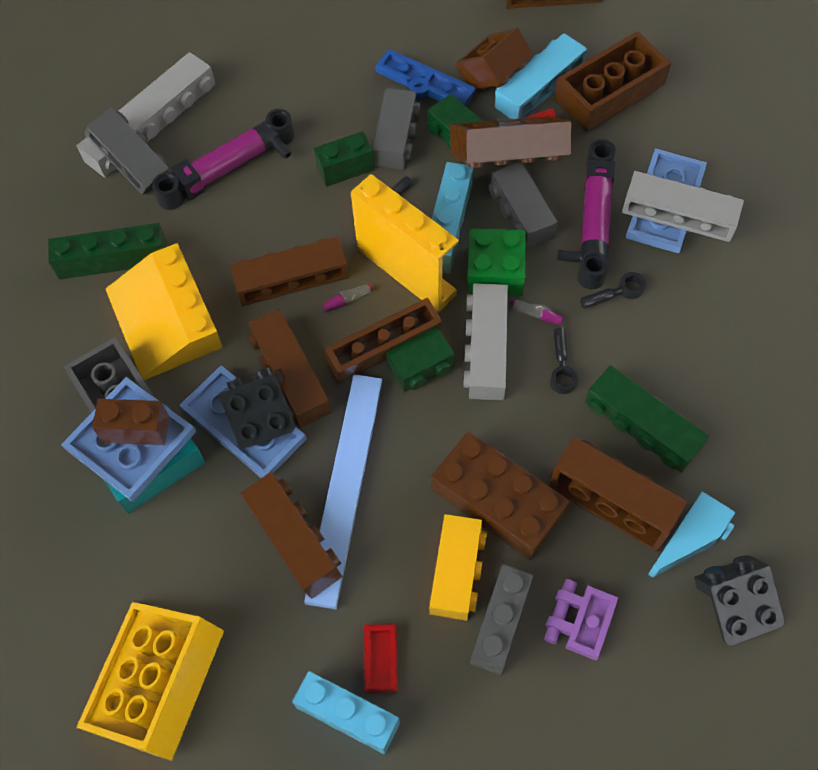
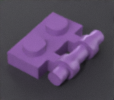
(591, 622)

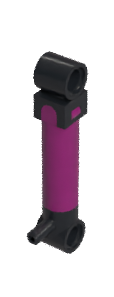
(192, 177)
(596, 216)

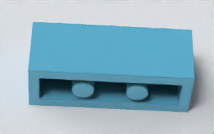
(346, 712)

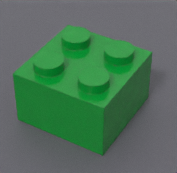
(497, 258)

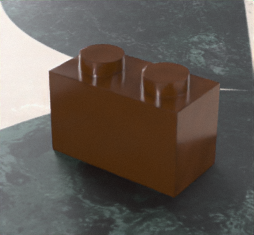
(131, 421)

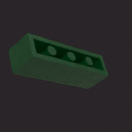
(104, 250)
(645, 419)

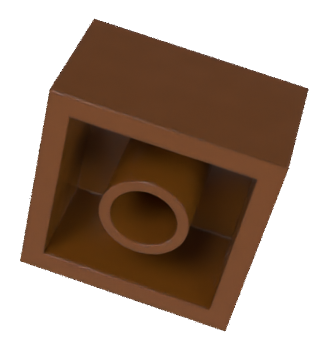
(494, 59)

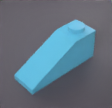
(698, 532)

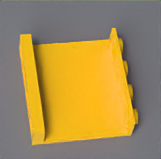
(402, 241)

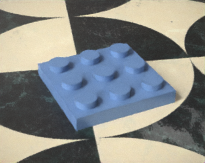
(127, 466)

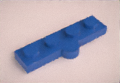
(423, 79)

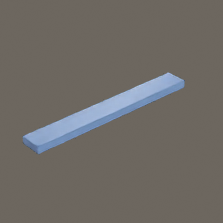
(348, 478)

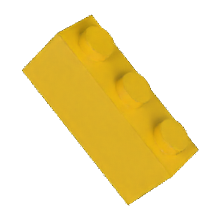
(457, 568)

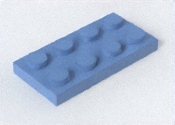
(670, 167)
(208, 412)

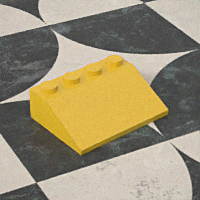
(162, 313)
(151, 679)

